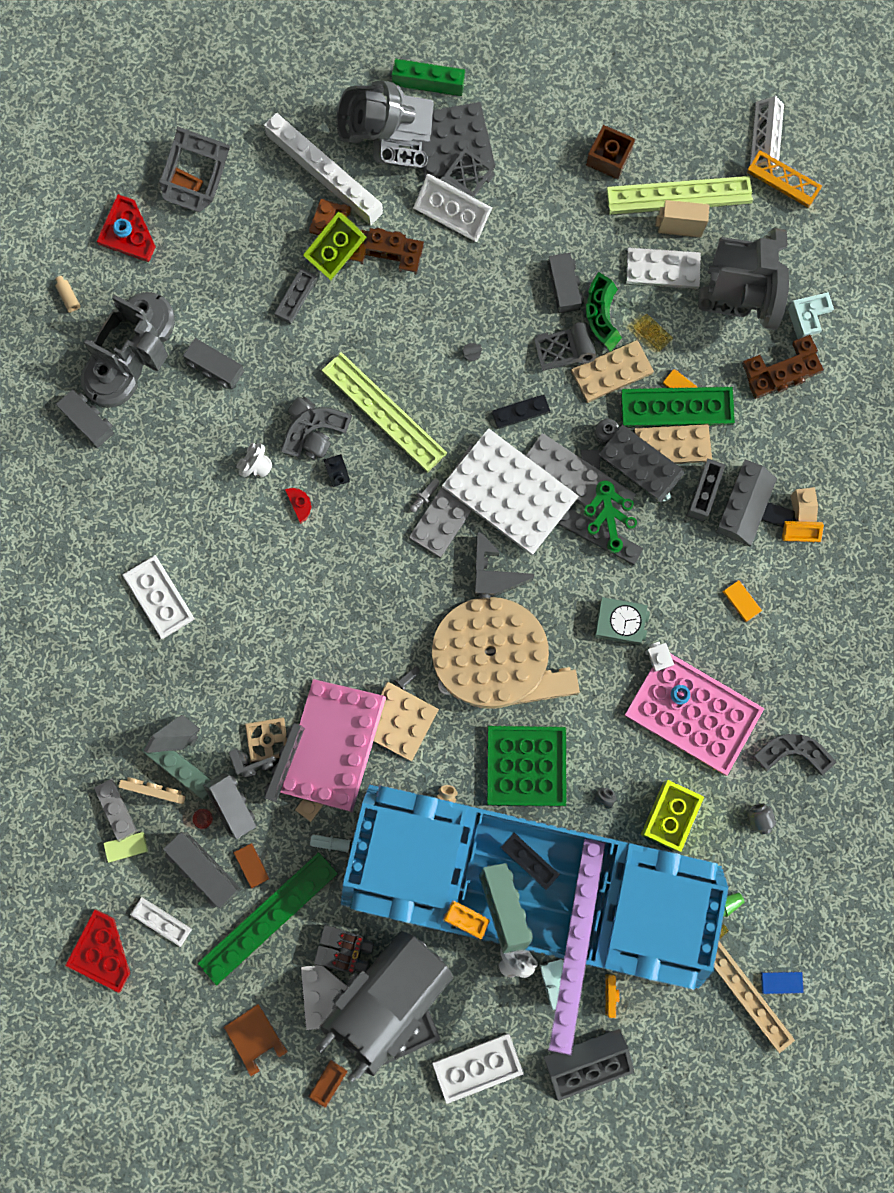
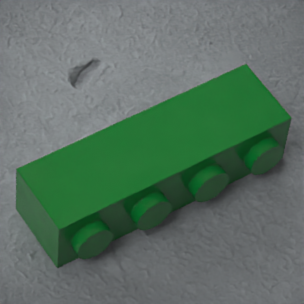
(428, 77)

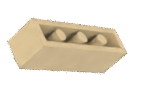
(554, 686)

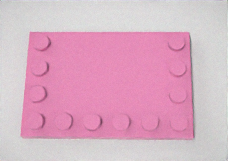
(708, 726)
(334, 744)

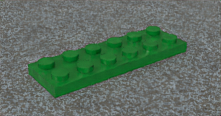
(677, 406)

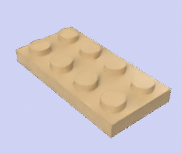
(612, 371)
(679, 443)

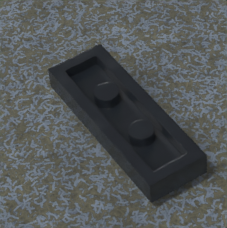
(521, 411)
(529, 861)

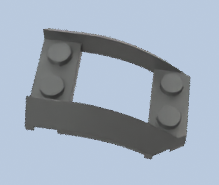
(200, 145)

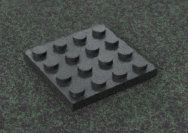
(452, 132)

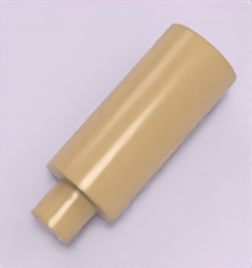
(67, 294)

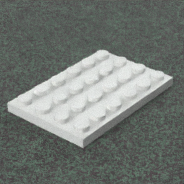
(510, 491)

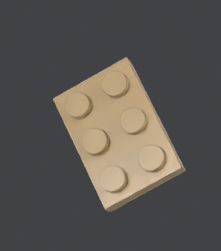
(152, 790)

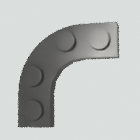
(310, 420)
(798, 745)

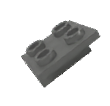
(241, 761)

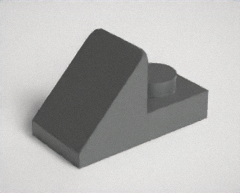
(484, 547)

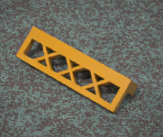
(780, 185)

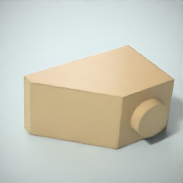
(805, 505)

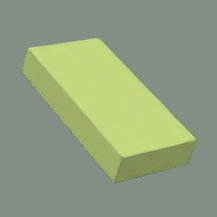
(125, 848)

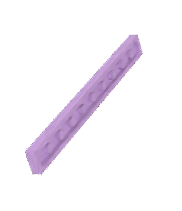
(577, 947)

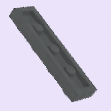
(286, 756)

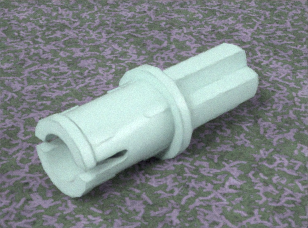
(330, 843)

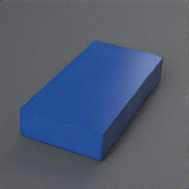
(781, 982)

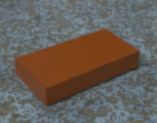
(187, 180)
(251, 865)
(328, 1083)

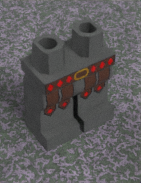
(349, 950)

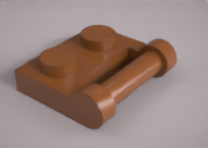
(325, 213)

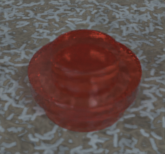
(202, 818)

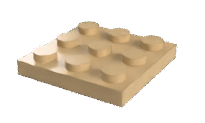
(403, 721)

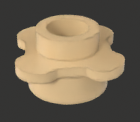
(447, 793)

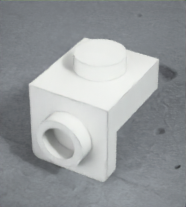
(659, 656)

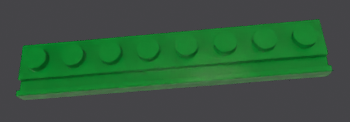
(267, 918)

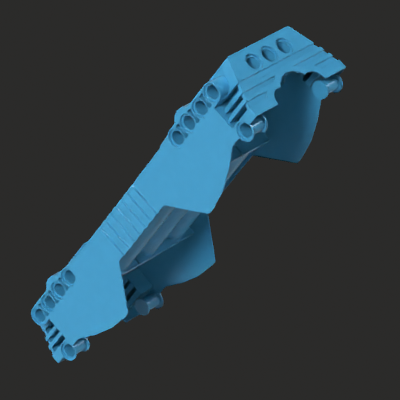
(652, 909)

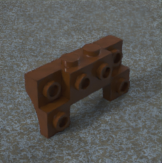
(391, 247)
(791, 371)

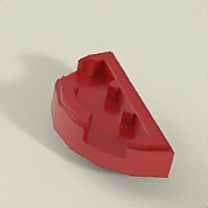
(300, 502)

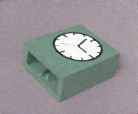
(621, 621)

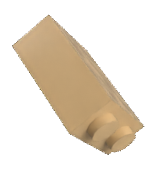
(682, 218)

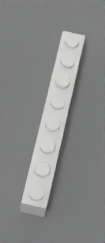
(323, 169)

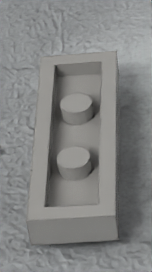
(115, 810)

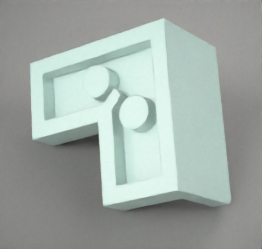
(805, 312)
(551, 976)

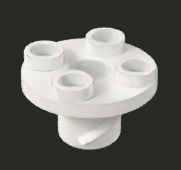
(254, 461)
(517, 963)

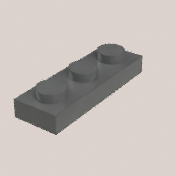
(296, 296)

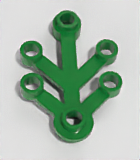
(609, 513)

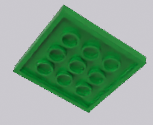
(526, 766)

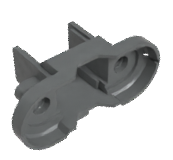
(388, 122)
(748, 278)
(126, 364)

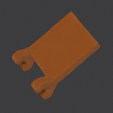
(254, 1036)

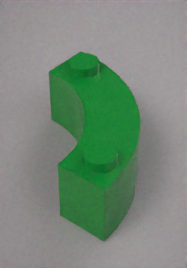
(598, 311)

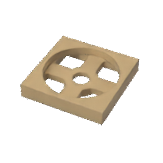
(250, 727)

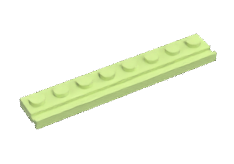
(653, 196)
(384, 412)

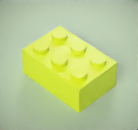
(672, 816)

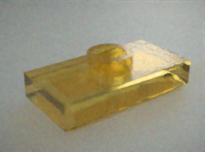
(653, 332)

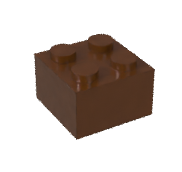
(610, 152)

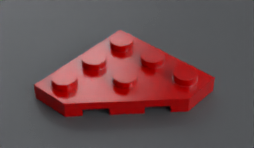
(139, 242)
(101, 953)

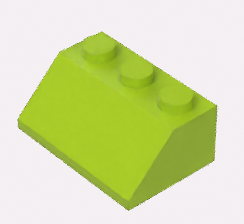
(334, 245)

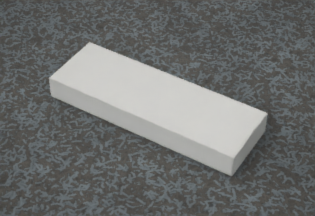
(161, 921)

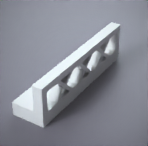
(771, 131)

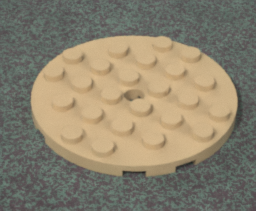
(486, 679)

